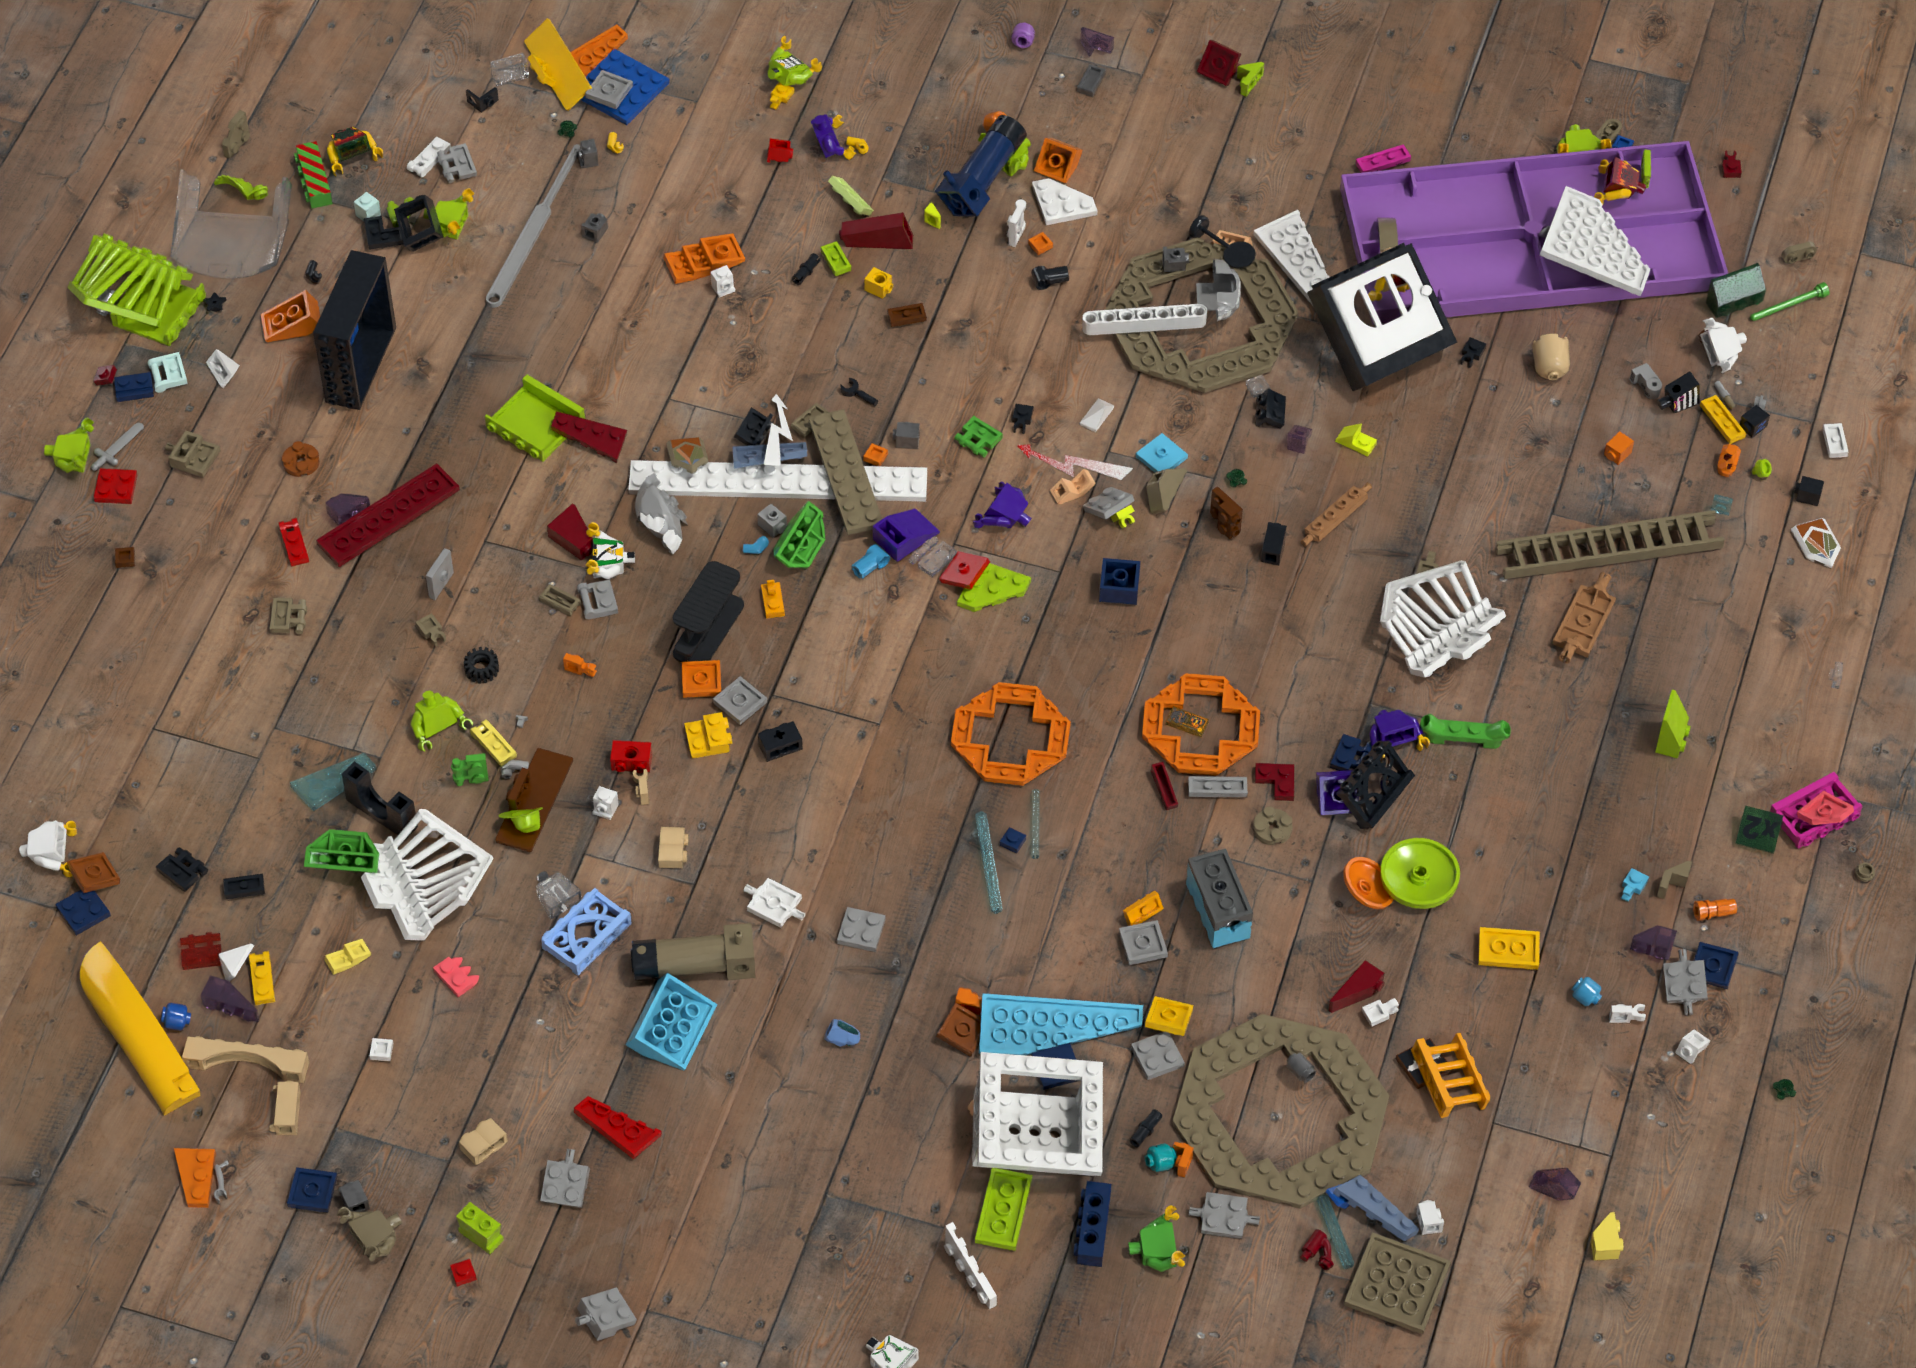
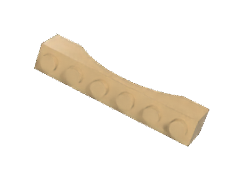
(205, 1053)

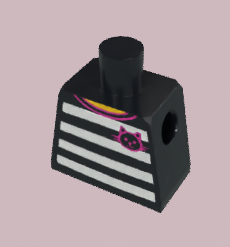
(1681, 394)

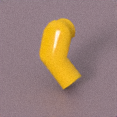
(613, 145)

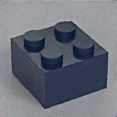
(1119, 581)

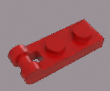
(293, 542)

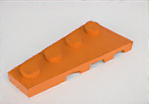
(598, 48)

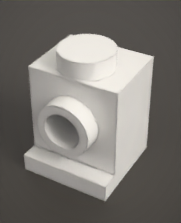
(722, 281)
(605, 802)
(1429, 1218)

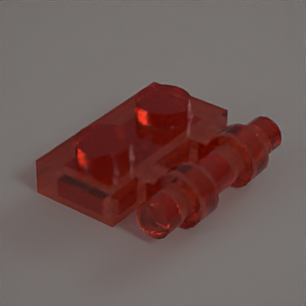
(203, 956)

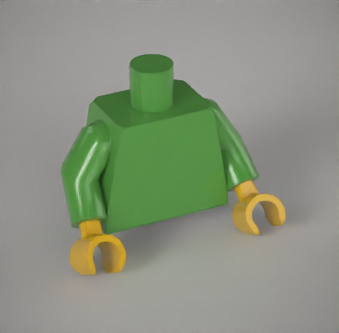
(1158, 1243)

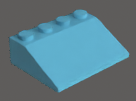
(671, 1023)

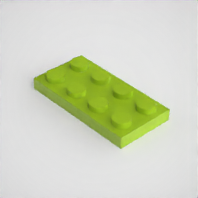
(1003, 1209)

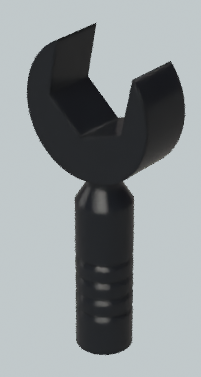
(852, 391)

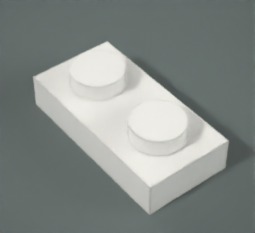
(1835, 440)

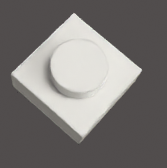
(381, 1049)

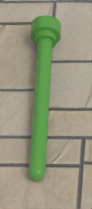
(1821, 290)

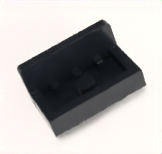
(1270, 408)
(752, 427)

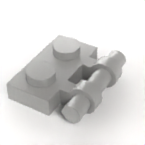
(462, 163)

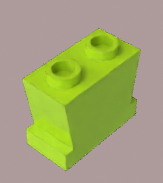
(479, 1228)

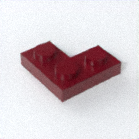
(1278, 774)

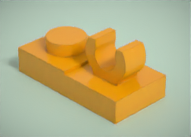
(772, 599)
(1143, 909)

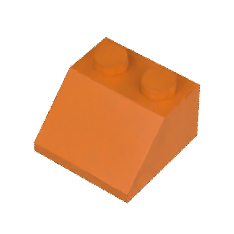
(1057, 159)

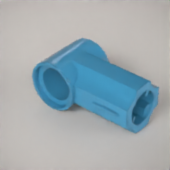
(874, 558)

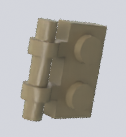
(282, 615)

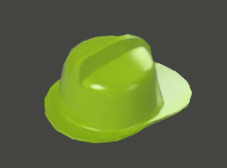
(524, 820)

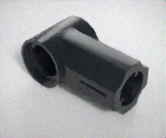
(1045, 277)

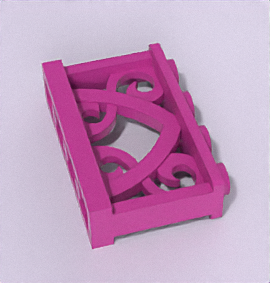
(1789, 805)

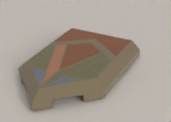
(687, 453)

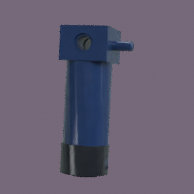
(966, 191)

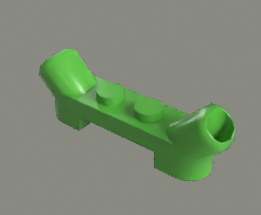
(1489, 734)

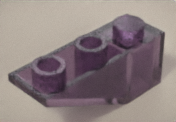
(223, 996)

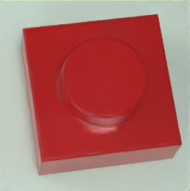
(463, 1272)

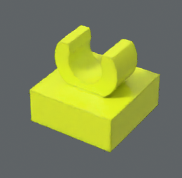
(1122, 515)

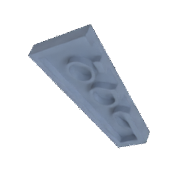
(1369, 1199)

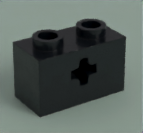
(780, 741)

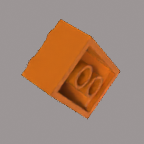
(291, 318)

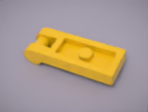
(262, 978)

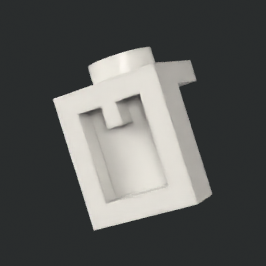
(1692, 1045)

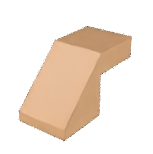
(1069, 490)

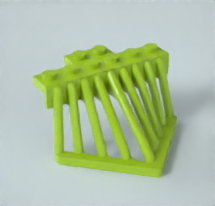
(132, 259)

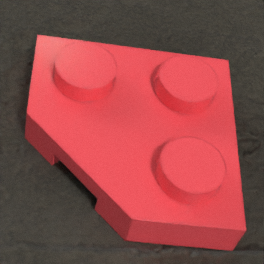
(1825, 810)

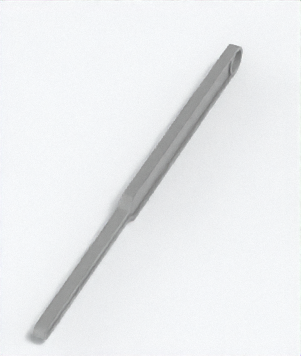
(528, 237)

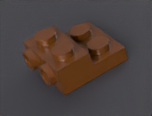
(1227, 512)

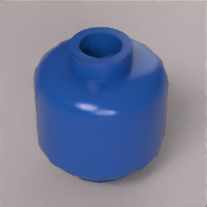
(175, 1016)

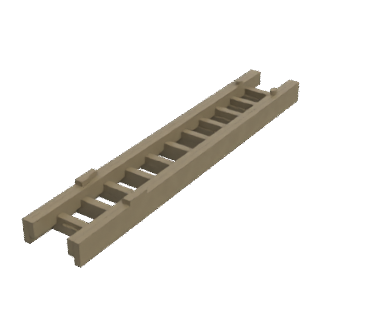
(1608, 533)

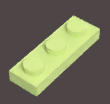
(850, 196)

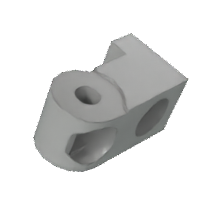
(1647, 380)

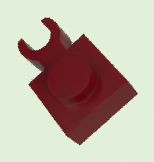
(1730, 167)

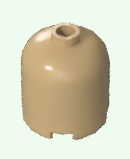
(1551, 356)

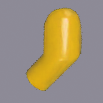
(860, 144)

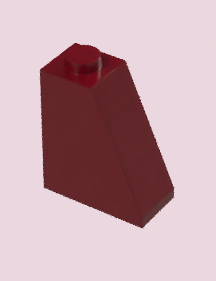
(570, 533)

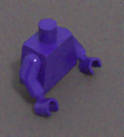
(1005, 508)

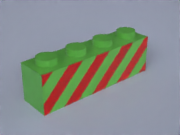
(313, 175)

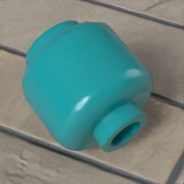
(1160, 1157)

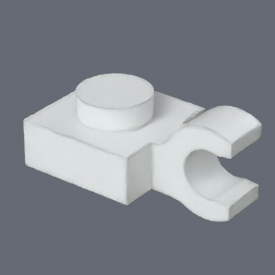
(1378, 1012)
(1623, 1014)

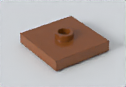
(93, 872)
(961, 1029)

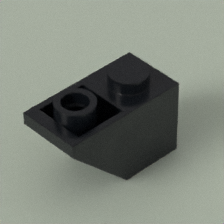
(1274, 543)

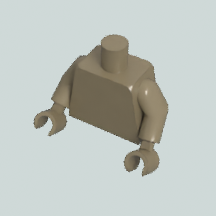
(371, 1230)

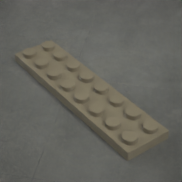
(845, 471)

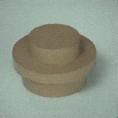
(1865, 872)

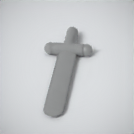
(115, 448)

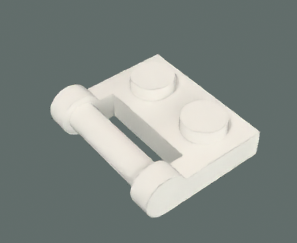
(1016, 223)

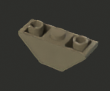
(1163, 488)

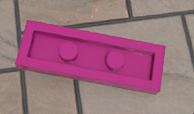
(1383, 159)

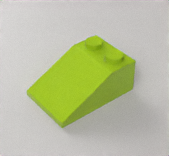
(1673, 728)

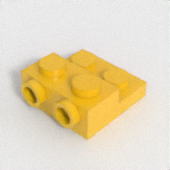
(708, 735)

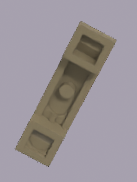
(1387, 233)

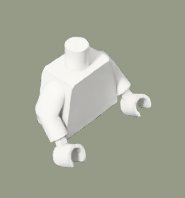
(1722, 344)

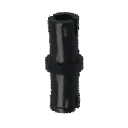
(806, 269)
(1145, 1128)

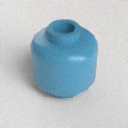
(1586, 991)

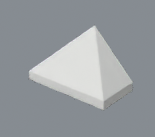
(222, 367)
(1096, 415)
(233, 960)

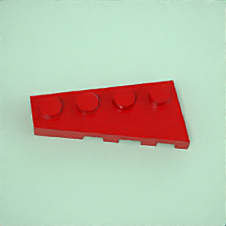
(622, 1131)

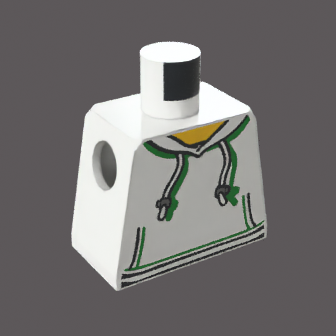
(891, 1353)

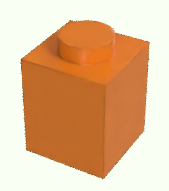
(1619, 448)

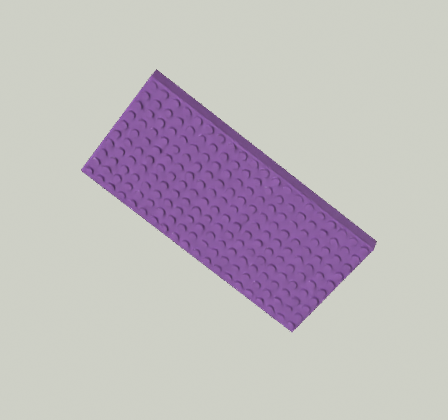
(1483, 223)

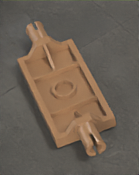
(1584, 619)

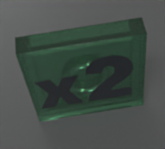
(1759, 829)

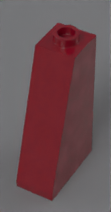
(878, 232)

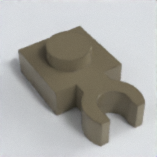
(430, 628)

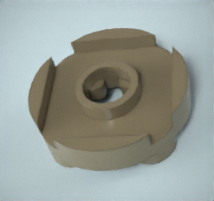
(1272, 816)

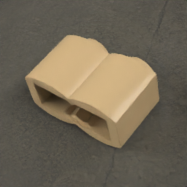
(672, 847)
(483, 1141)

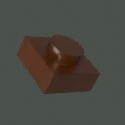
(125, 557)

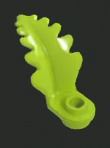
(246, 188)

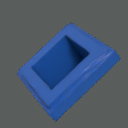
(1340, 1201)

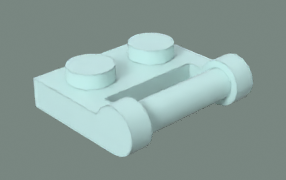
(173, 369)

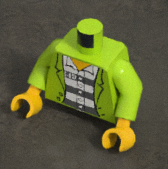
(788, 68)

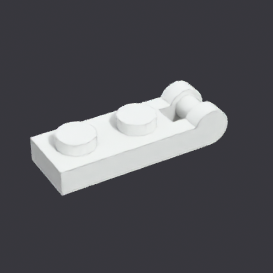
(428, 157)

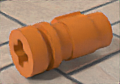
(1716, 908)

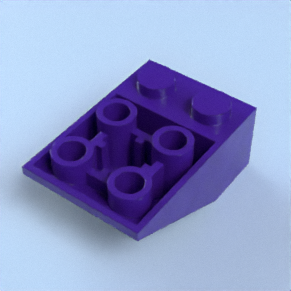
(903, 533)

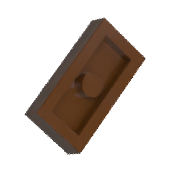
(906, 314)

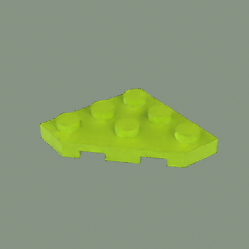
(993, 588)

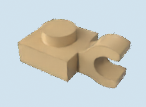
(641, 790)

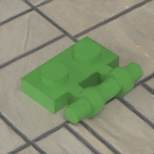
(981, 432)
(472, 768)

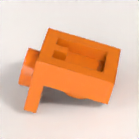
(1184, 1158)

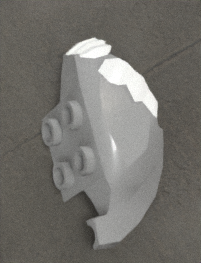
(1223, 293)
(660, 513)

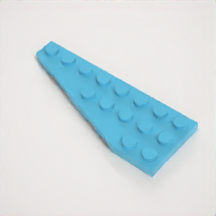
(1033, 1024)

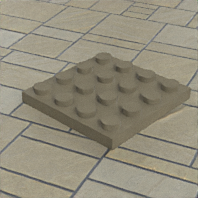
(1397, 1283)

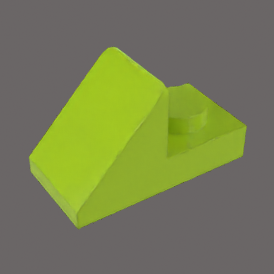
(1249, 76)

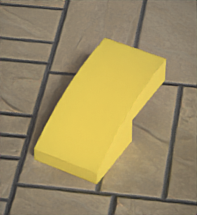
(351, 955)

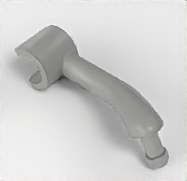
(220, 1182)

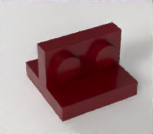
(1219, 62)

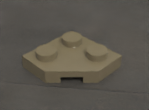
(237, 134)

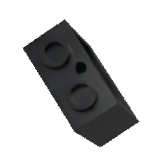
(424, 237)

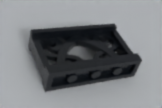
(1359, 780)

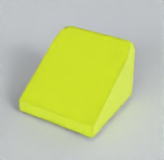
(932, 216)

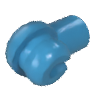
(758, 547)

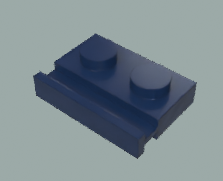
(134, 387)

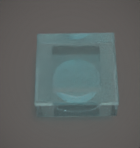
(1722, 504)

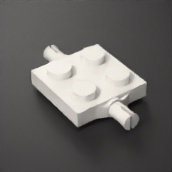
(774, 902)

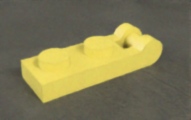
(493, 743)

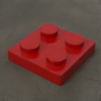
(115, 486)

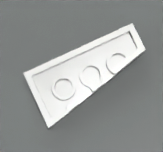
(969, 1266)

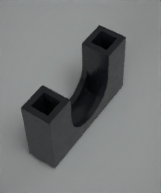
(361, 794)

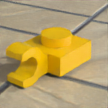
(780, 94)

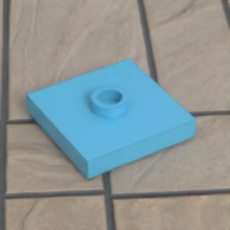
(1161, 454)

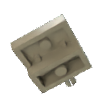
(192, 454)

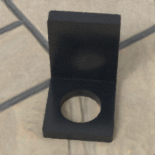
(484, 101)

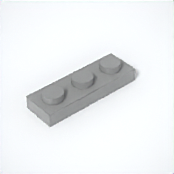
(1217, 786)

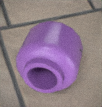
(1023, 35)

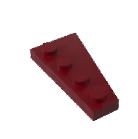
(601, 437)

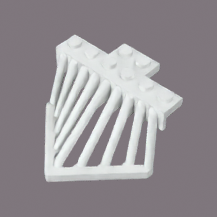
(1456, 638)
(399, 890)

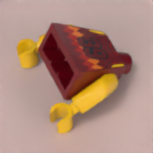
(1620, 180)

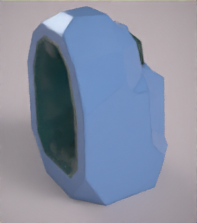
(841, 1033)

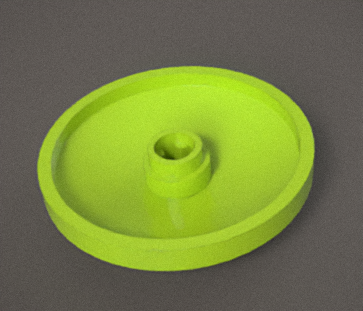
(1420, 873)

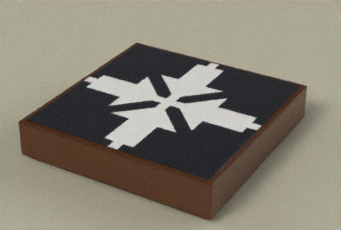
(1411, 1068)

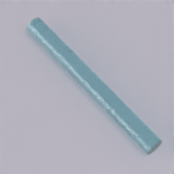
(1035, 823)

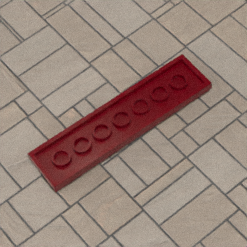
(387, 515)

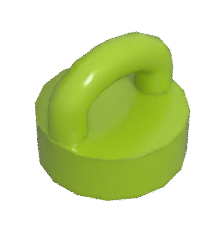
(1762, 468)

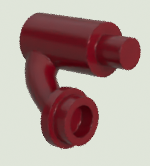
(1312, 1246)

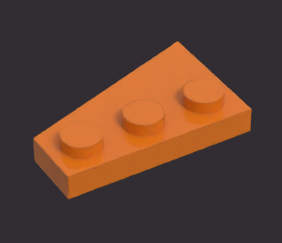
(196, 1174)

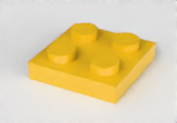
(1169, 1016)

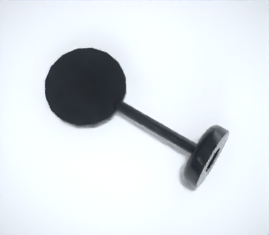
(1235, 255)

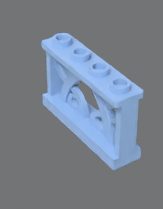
(582, 914)

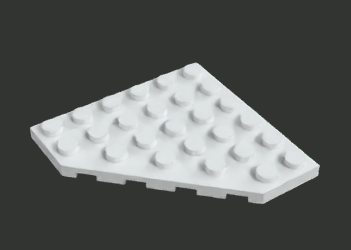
(1589, 242)

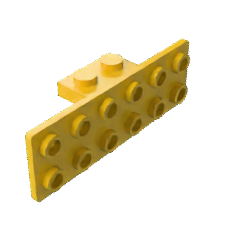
(556, 65)

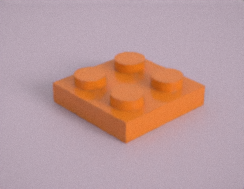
(701, 678)

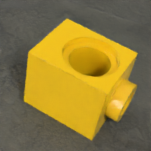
(878, 283)

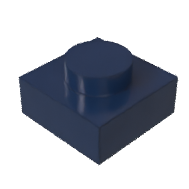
(1013, 840)

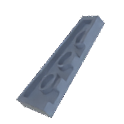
(755, 454)

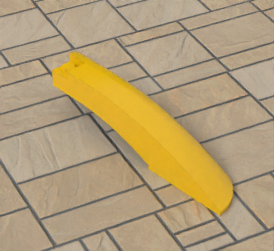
(136, 1030)

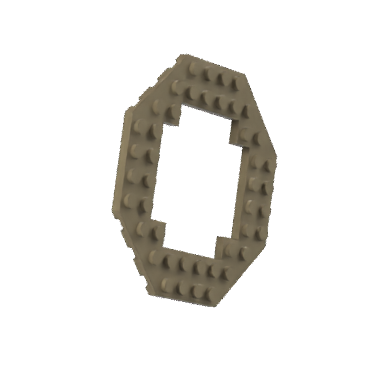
(1222, 368)
(1313, 1176)

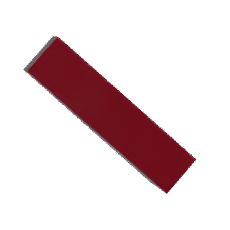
(1164, 785)

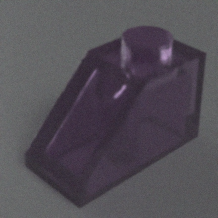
(346, 506)

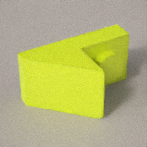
(1355, 440)

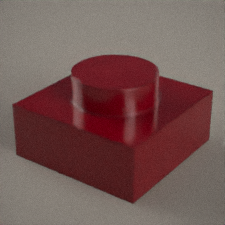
(105, 375)

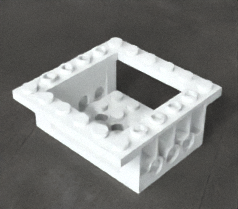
(1075, 1119)

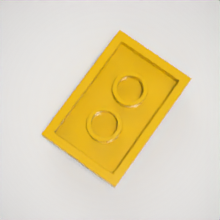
(1509, 948)

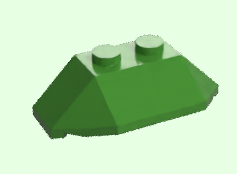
(801, 538)
(343, 852)

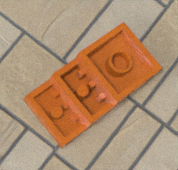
(700, 259)

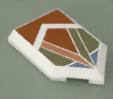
(1817, 541)

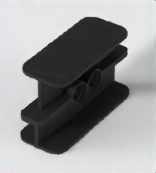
(707, 612)

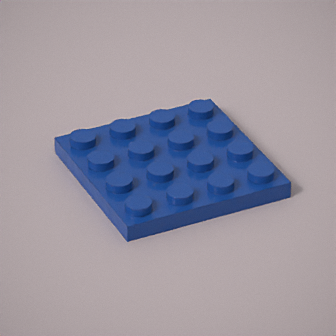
(646, 85)

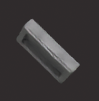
(1091, 80)

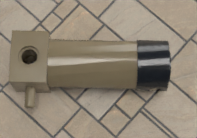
(696, 955)

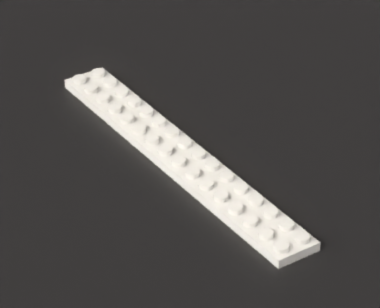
(774, 481)

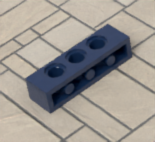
(1098, 1194)

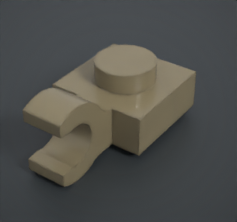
(1428, 564)

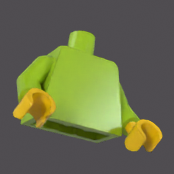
(1581, 140)
(453, 214)

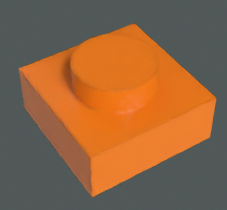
(1040, 243)
(875, 455)

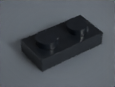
(244, 886)

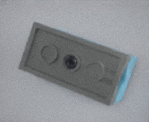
(1219, 898)

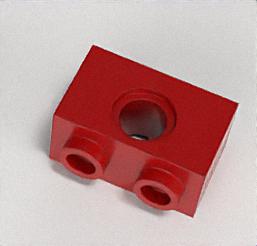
(623, 751)

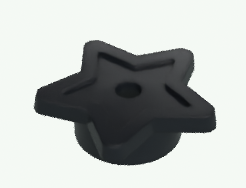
(214, 306)

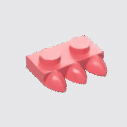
(455, 976)

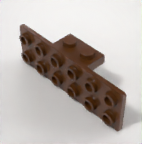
(531, 790)

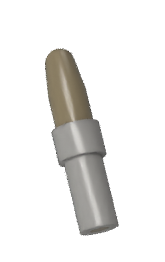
(1724, 394)

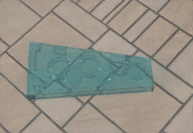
(327, 783)

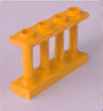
(1438, 1087)

